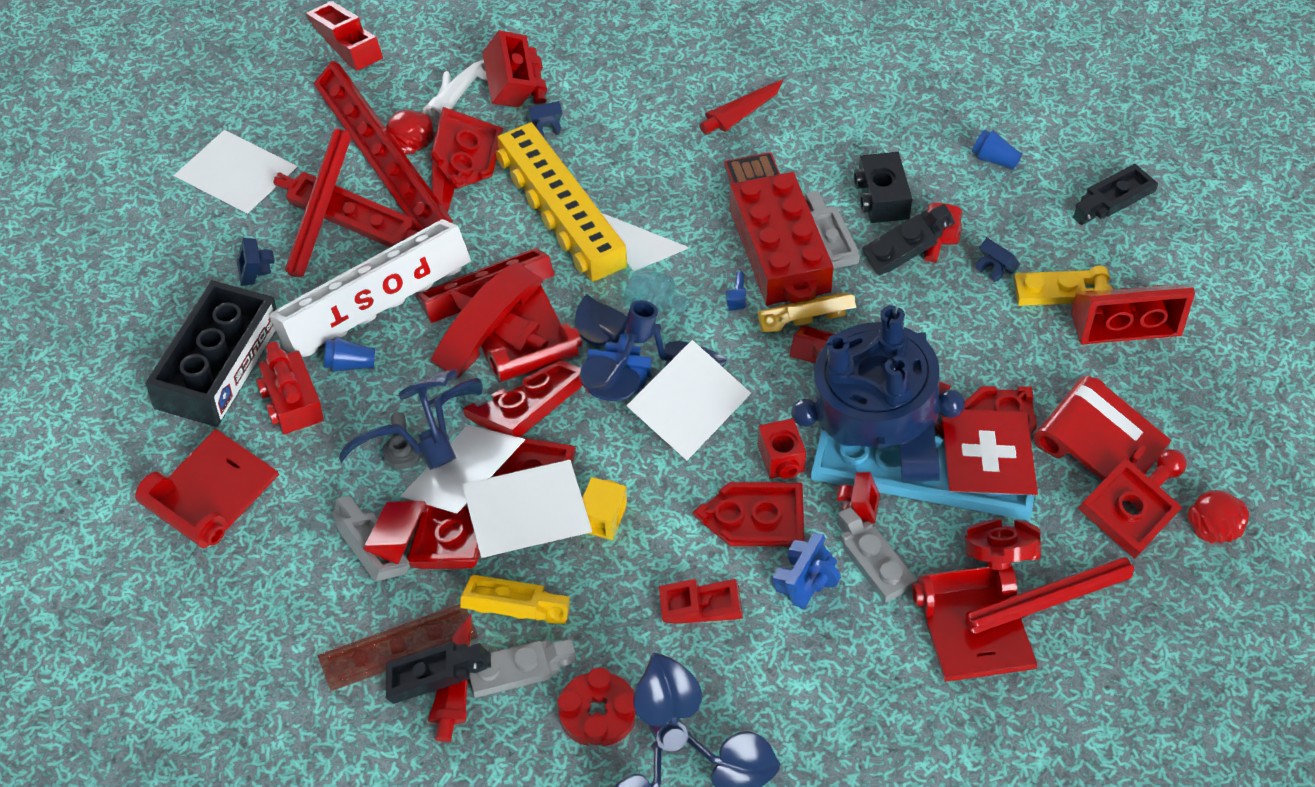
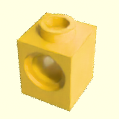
(605, 506)

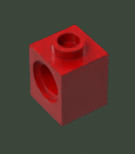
(779, 438)

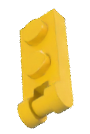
(1058, 286)

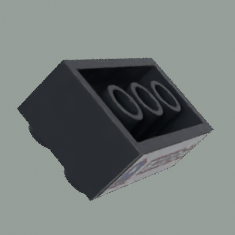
(212, 354)

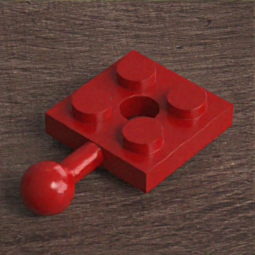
(1132, 485)

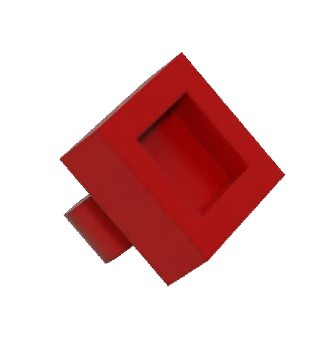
(861, 497)

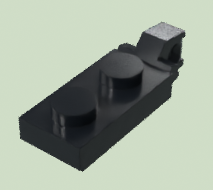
(1114, 194)
(907, 239)
(433, 670)

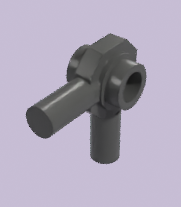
(397, 451)

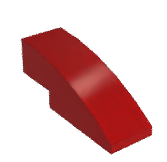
(345, 35)

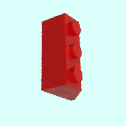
(1131, 313)

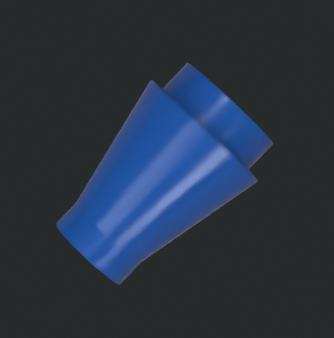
(996, 150)
(347, 355)

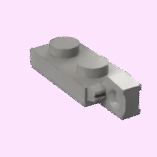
(833, 231)
(356, 529)
(874, 556)
(522, 666)

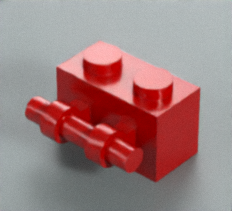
(513, 70)
(289, 390)

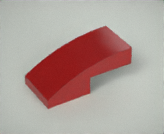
(694, 603)

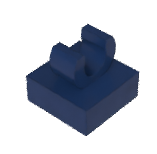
(545, 115)
(998, 257)
(253, 262)

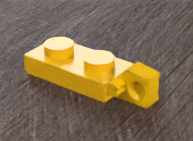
(802, 312)
(514, 599)

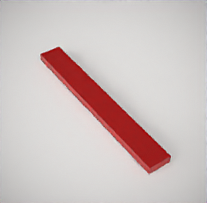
(379, 148)

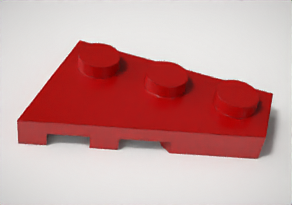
(526, 405)

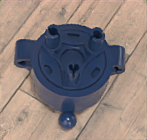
(882, 391)

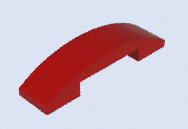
(482, 315)

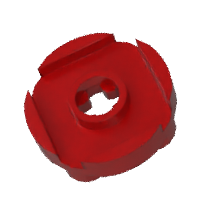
(1003, 544)
(597, 729)

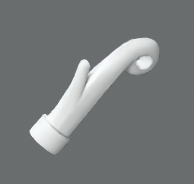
(452, 90)

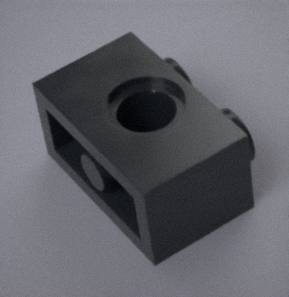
(883, 187)

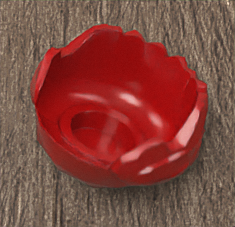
(411, 130)
(1218, 516)

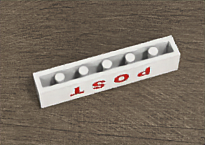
(370, 288)

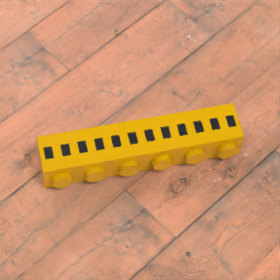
(562, 202)

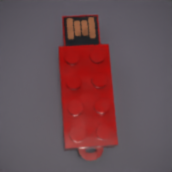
(777, 231)

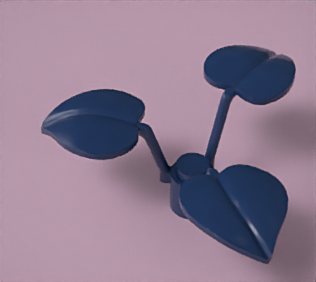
(602, 323)
(435, 441)
(671, 693)

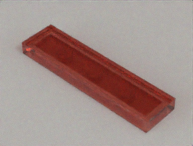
(370, 655)

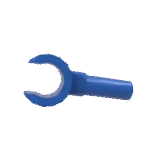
(736, 297)

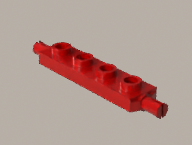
(351, 211)

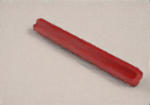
(318, 203)
(1049, 595)

